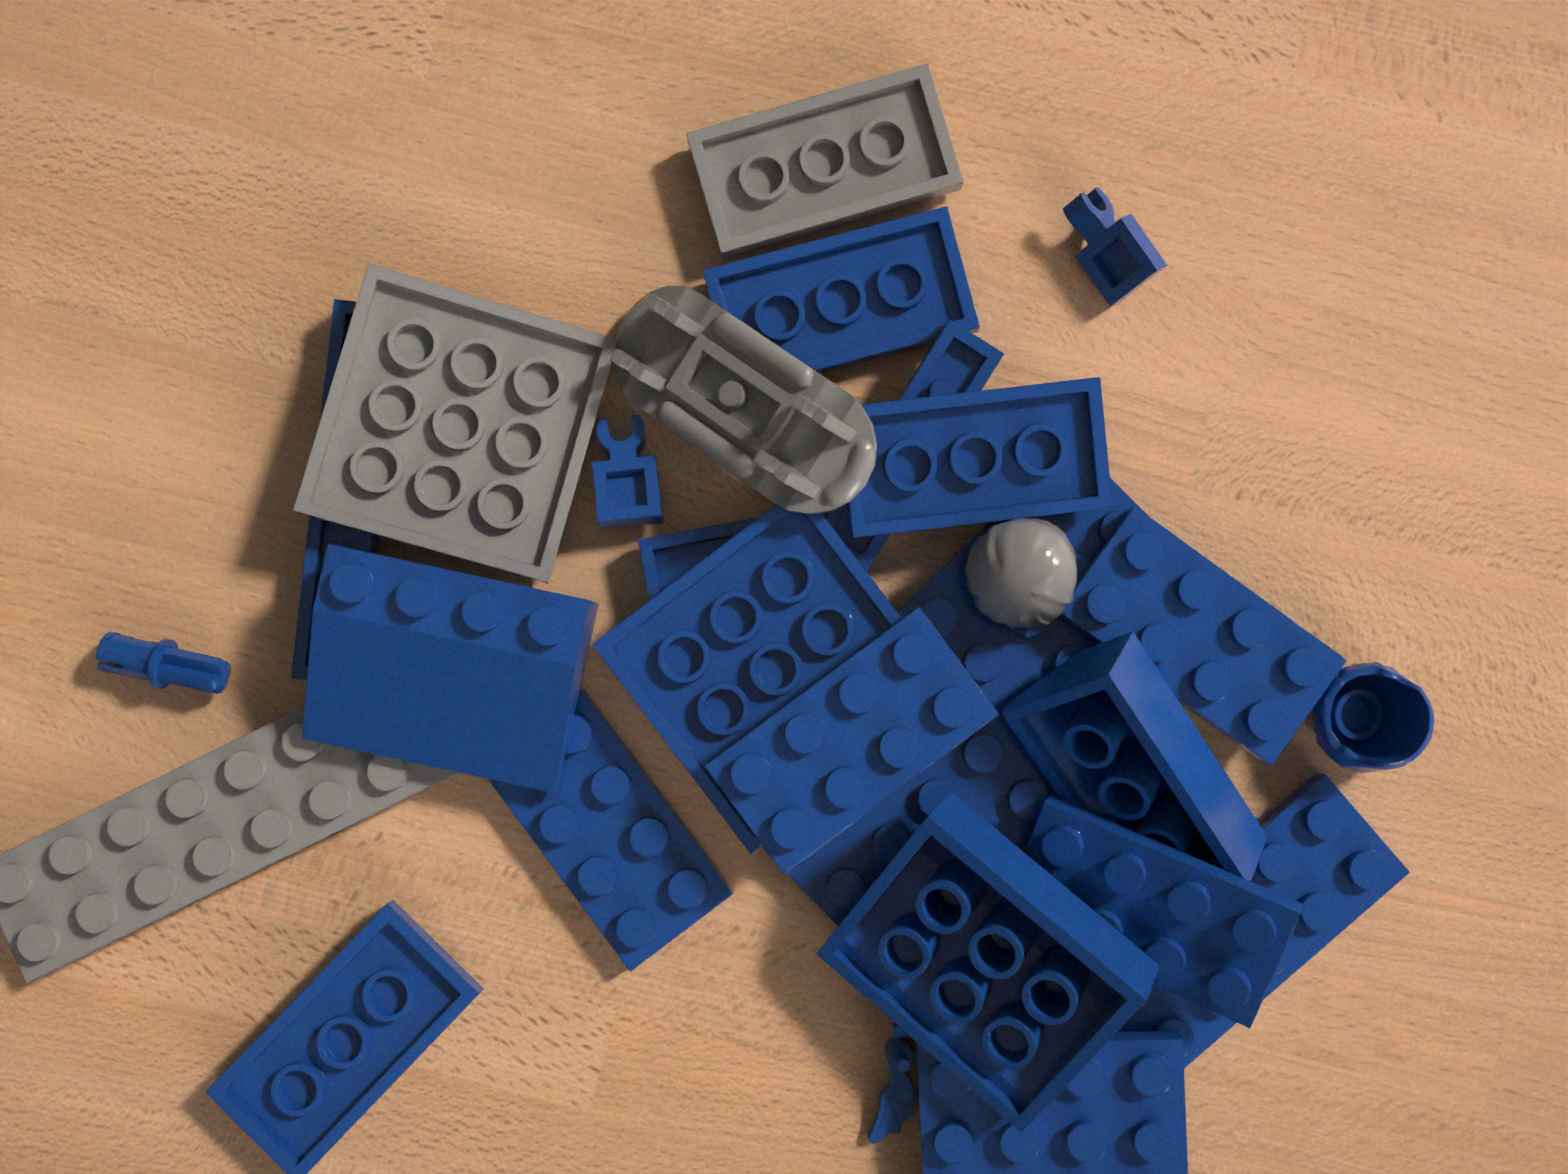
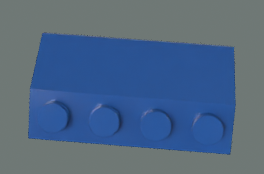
(1129, 752)

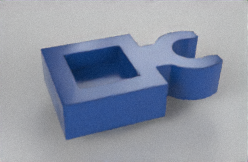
(626, 484)

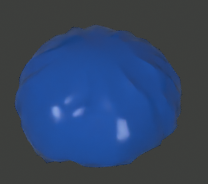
(1372, 719)

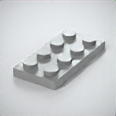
(825, 161)

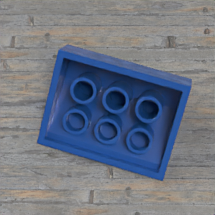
(445, 668)
(989, 962)

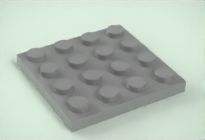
(456, 424)

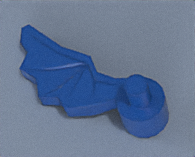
(898, 1095)

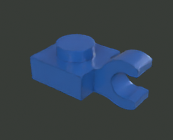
(1117, 252)

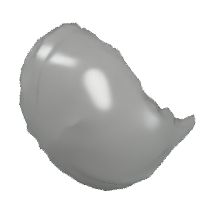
(1022, 572)

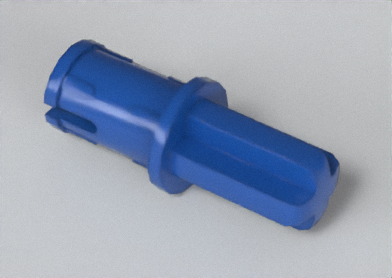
(161, 663)

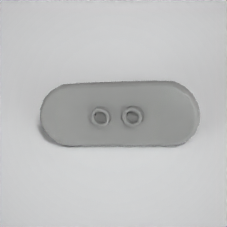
(744, 401)

